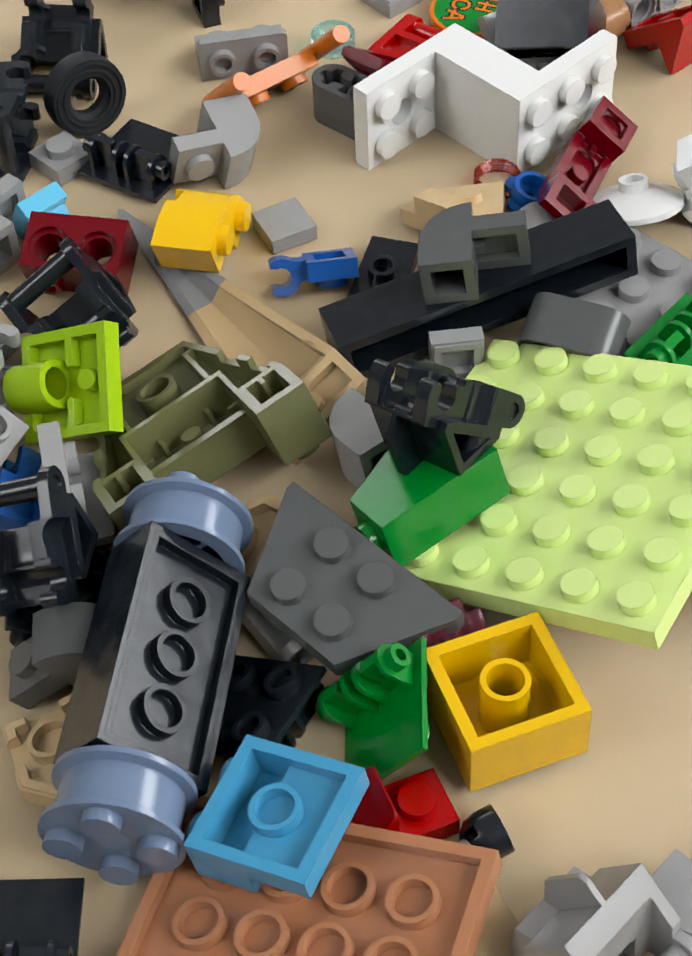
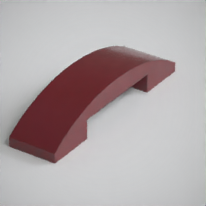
(586, 159)

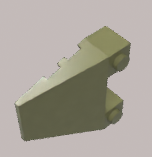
(203, 418)

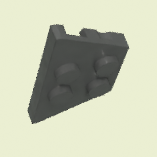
(339, 588)

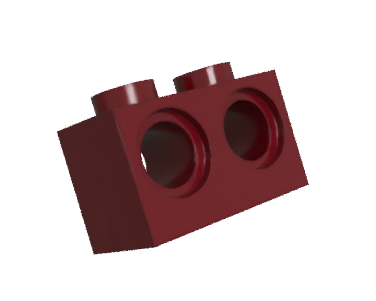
(94, 235)

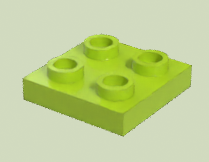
(69, 379)

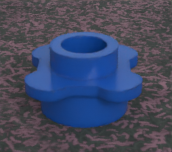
(523, 189)

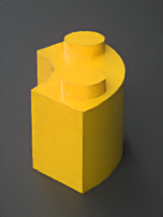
(199, 229)

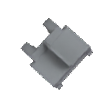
(602, 917)

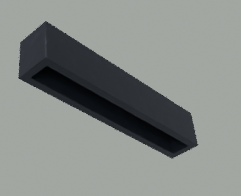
(567, 259)

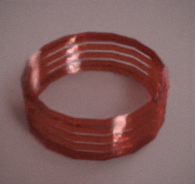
(479, 171)

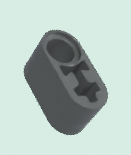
(334, 97)
(574, 325)

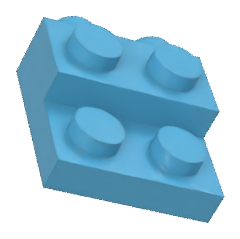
(275, 817)

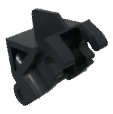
(56, 32)
(16, 119)
(96, 297)
(437, 415)
(49, 554)

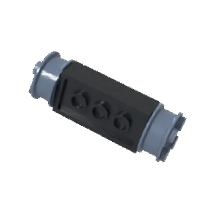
(151, 681)

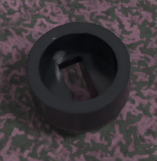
(486, 830)

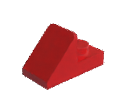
(669, 33)
(408, 806)

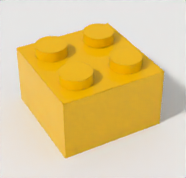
(506, 701)

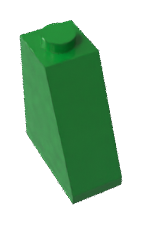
(422, 508)

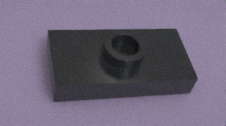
(384, 262)

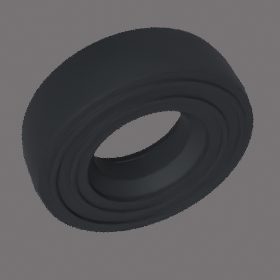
(66, 76)

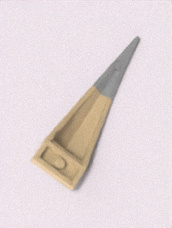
(244, 325)

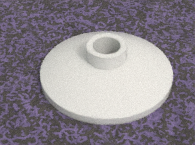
(642, 200)

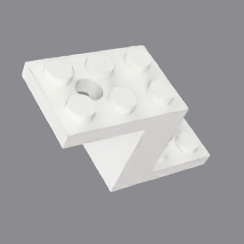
(480, 98)

